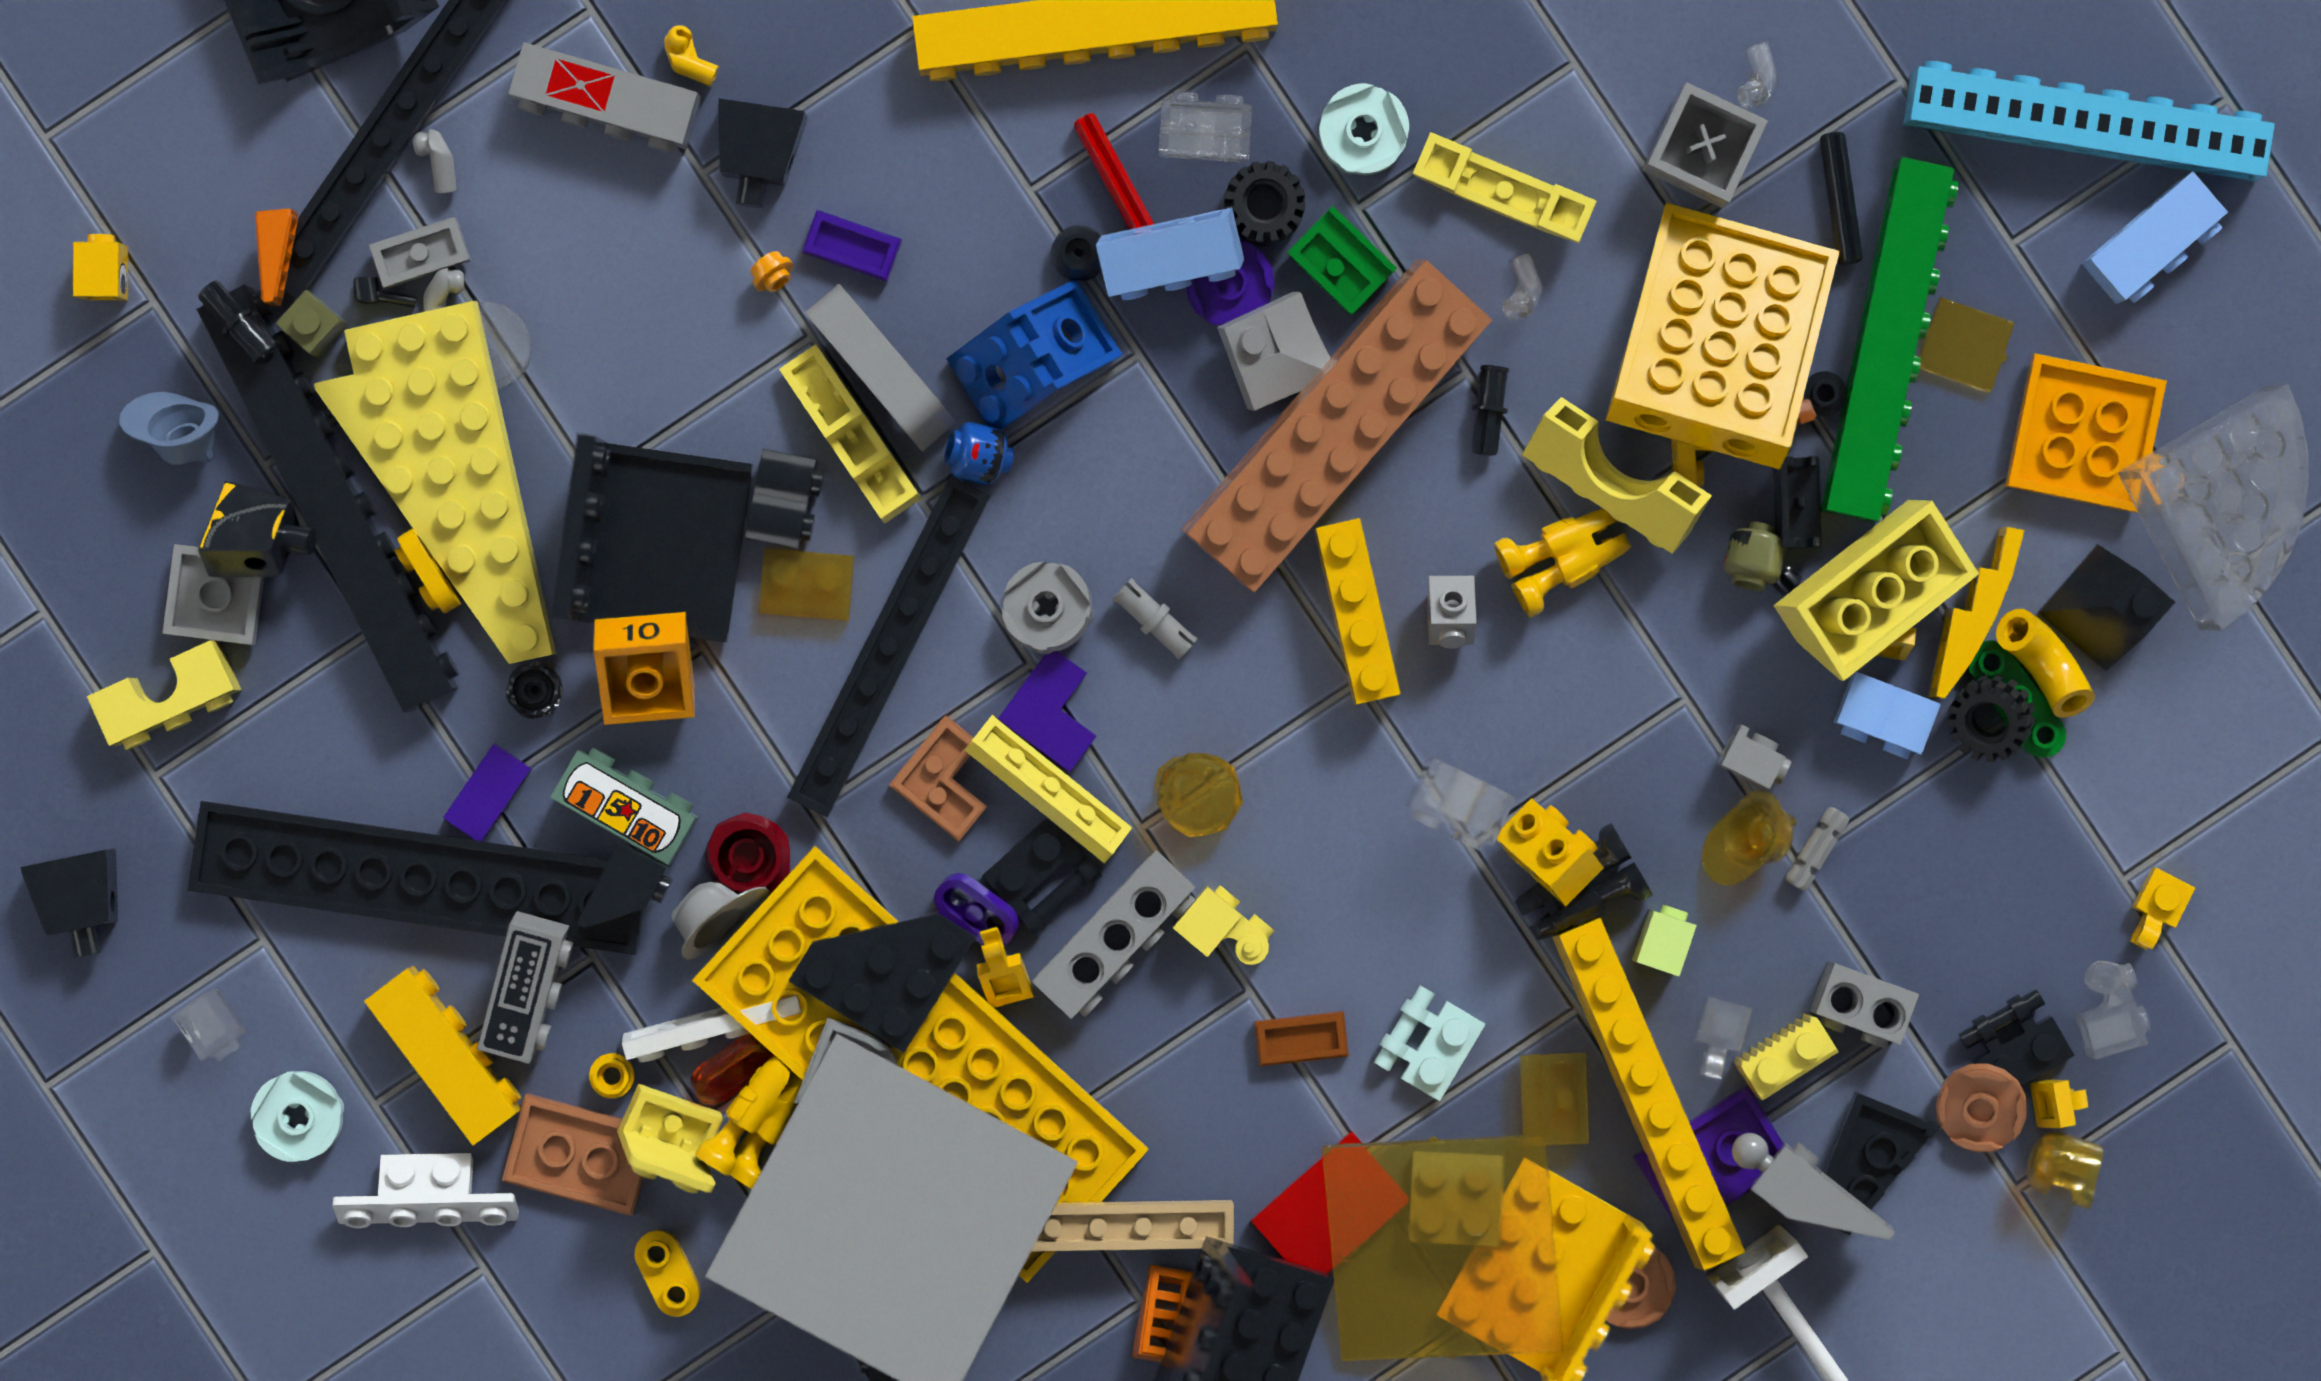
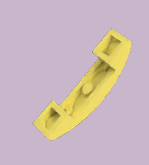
(1504, 189)

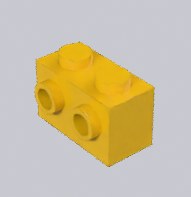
(1549, 851)

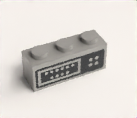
(525, 988)

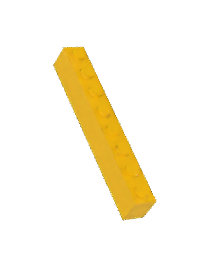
(1075, 29)
(1648, 1094)

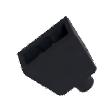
(757, 146)
(75, 896)

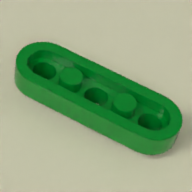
(2043, 714)

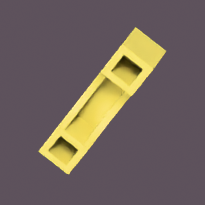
(1570, 450)

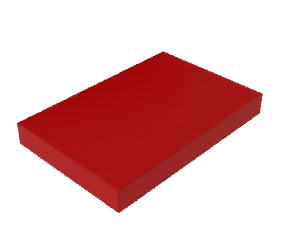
(1298, 1218)

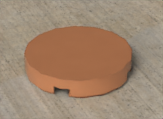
(1981, 1107)
(1647, 1303)

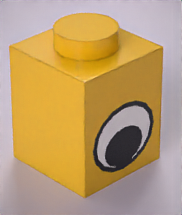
(100, 269)

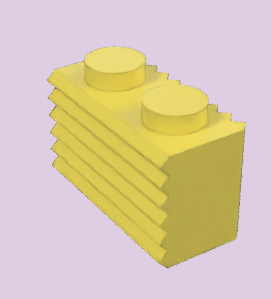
(1785, 1056)

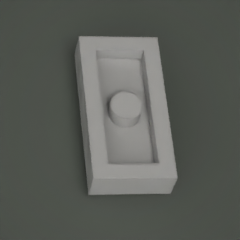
(419, 252)

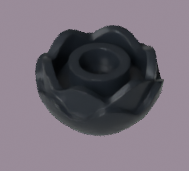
(1064, 255)
(520, 695)

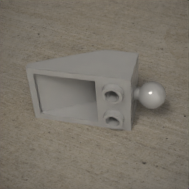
(1802, 1190)

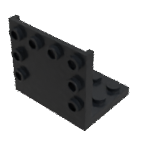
(651, 536)
(1244, 1317)

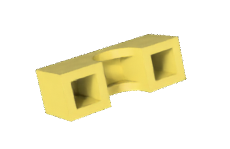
(202, 681)

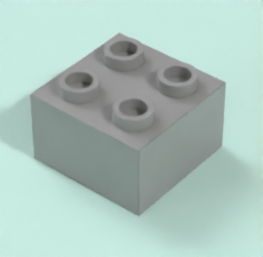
(1704, 145)

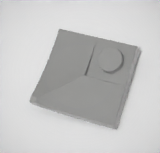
(1273, 350)

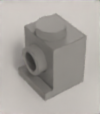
(1753, 758)

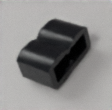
(783, 499)

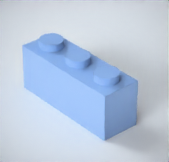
(2156, 239)
(1170, 254)

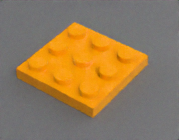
(2082, 429)

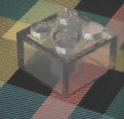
(1459, 802)

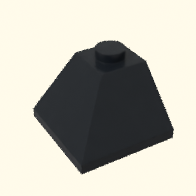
(2106, 607)

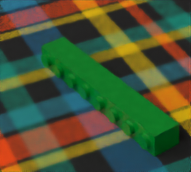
(1888, 340)

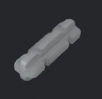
(1817, 848)

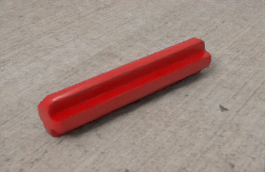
(1112, 172)

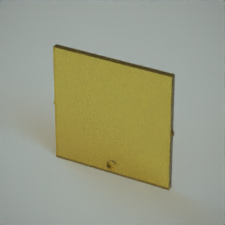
(1443, 1247)

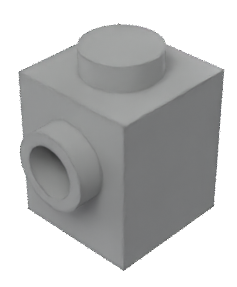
(1451, 611)

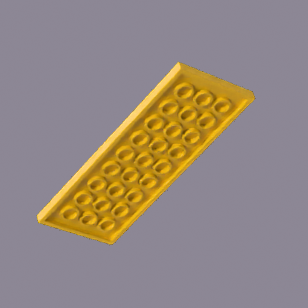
(958, 1047)

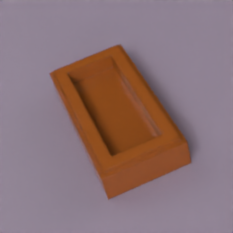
(1301, 1038)

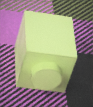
(1664, 940)

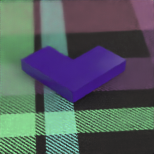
(1038, 715)

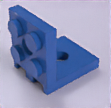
(1033, 354)

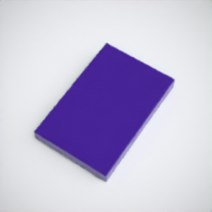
(1716, 1133)

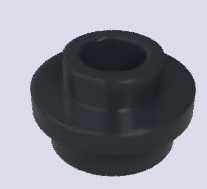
(1838, 389)

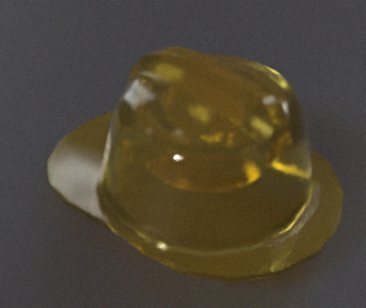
(1747, 838)

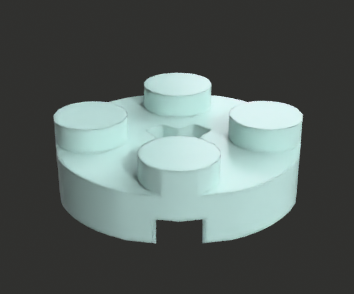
(1375, 106)
(304, 1141)

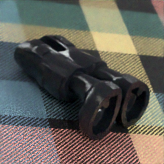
(1591, 900)

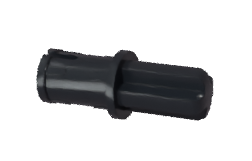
(236, 321)
(1489, 410)

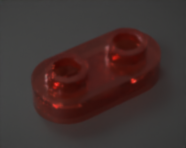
(729, 1070)

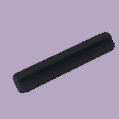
(1841, 197)

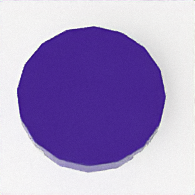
(1233, 297)

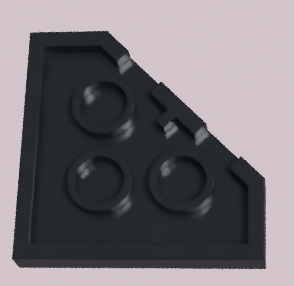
(885, 973)

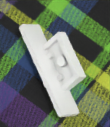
(425, 1191)

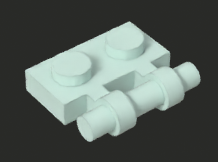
(1442, 1048)

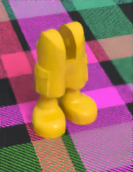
(1574, 554)
(762, 1110)

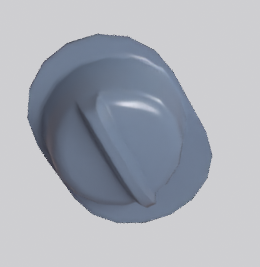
(173, 425)

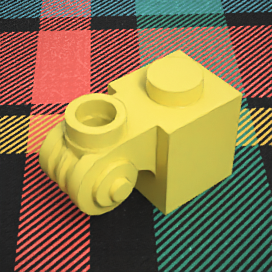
(1215, 918)

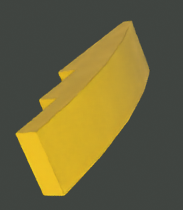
(1967, 628)

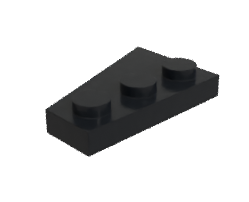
(1874, 1147)

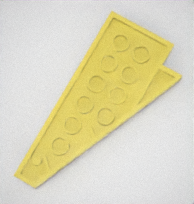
(439, 444)

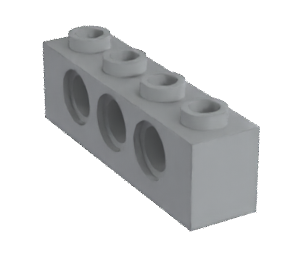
(1057, 977)

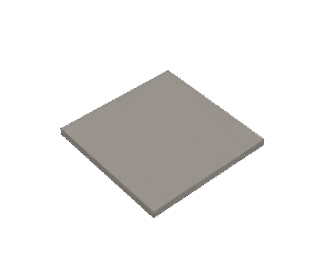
(891, 1218)

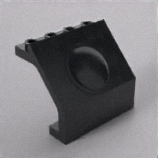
(304, 35)

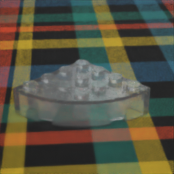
(2226, 503)

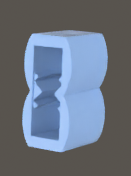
(1886, 714)

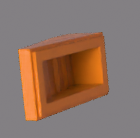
(274, 243)
(1148, 1312)

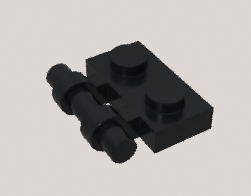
(2029, 1052)

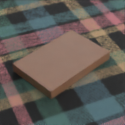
(572, 1155)

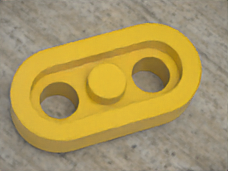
(436, 588)
(670, 1272)

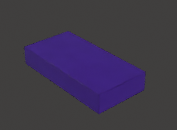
(852, 246)
(487, 793)

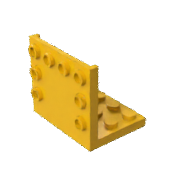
(1594, 1260)

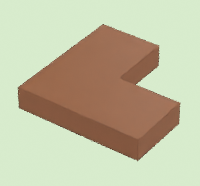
(930, 783)

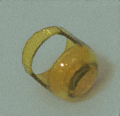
(2065, 1163)

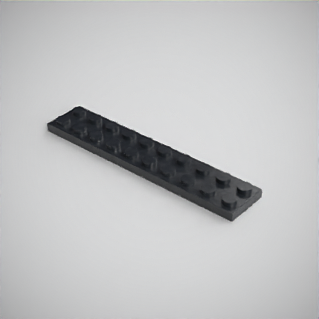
(397, 874)

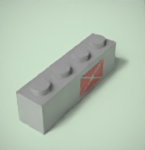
(604, 96)

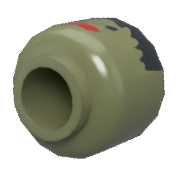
(1754, 557)

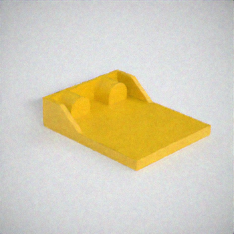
(1723, 336)

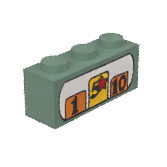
(626, 805)

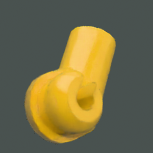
(684, 58)

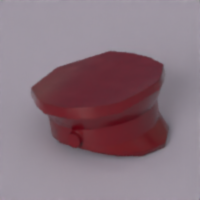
(748, 853)

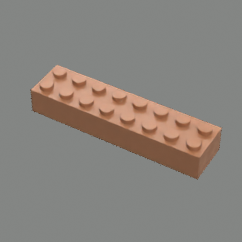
(1336, 424)

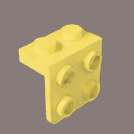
(663, 1135)

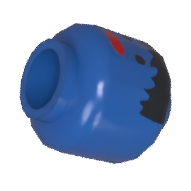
(978, 453)

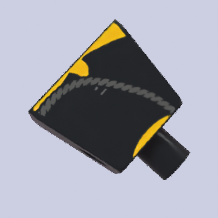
(252, 534)

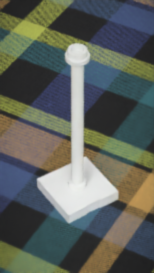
(1759, 1270)

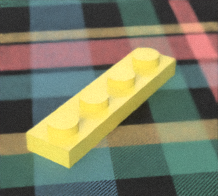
(1048, 789)

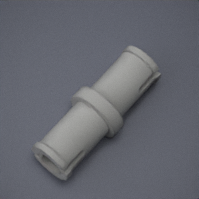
(1154, 618)

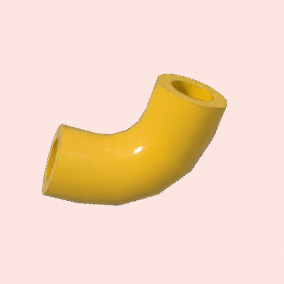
(2047, 662)

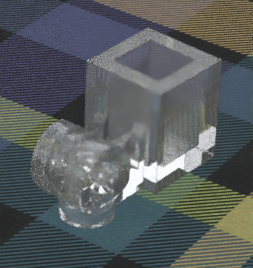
(2117, 1021)

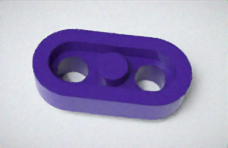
(975, 911)

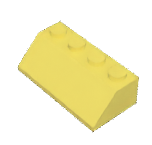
(1877, 588)

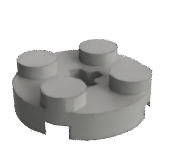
(1049, 581)

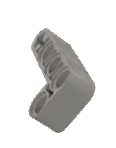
(880, 367)

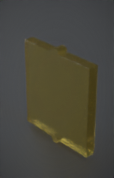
(1965, 345)

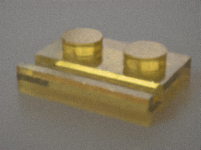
(806, 584)
(1555, 1097)

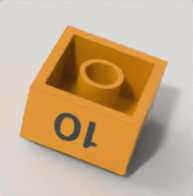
(644, 668)

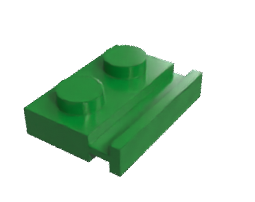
(1341, 260)

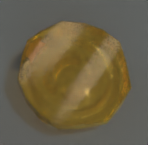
(1198, 793)

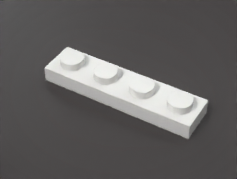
(694, 1030)

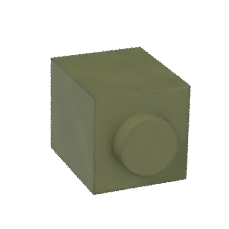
(312, 323)

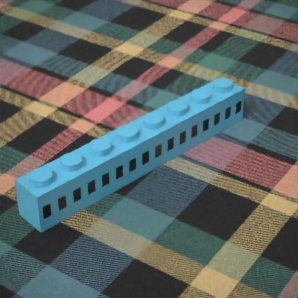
(2088, 122)

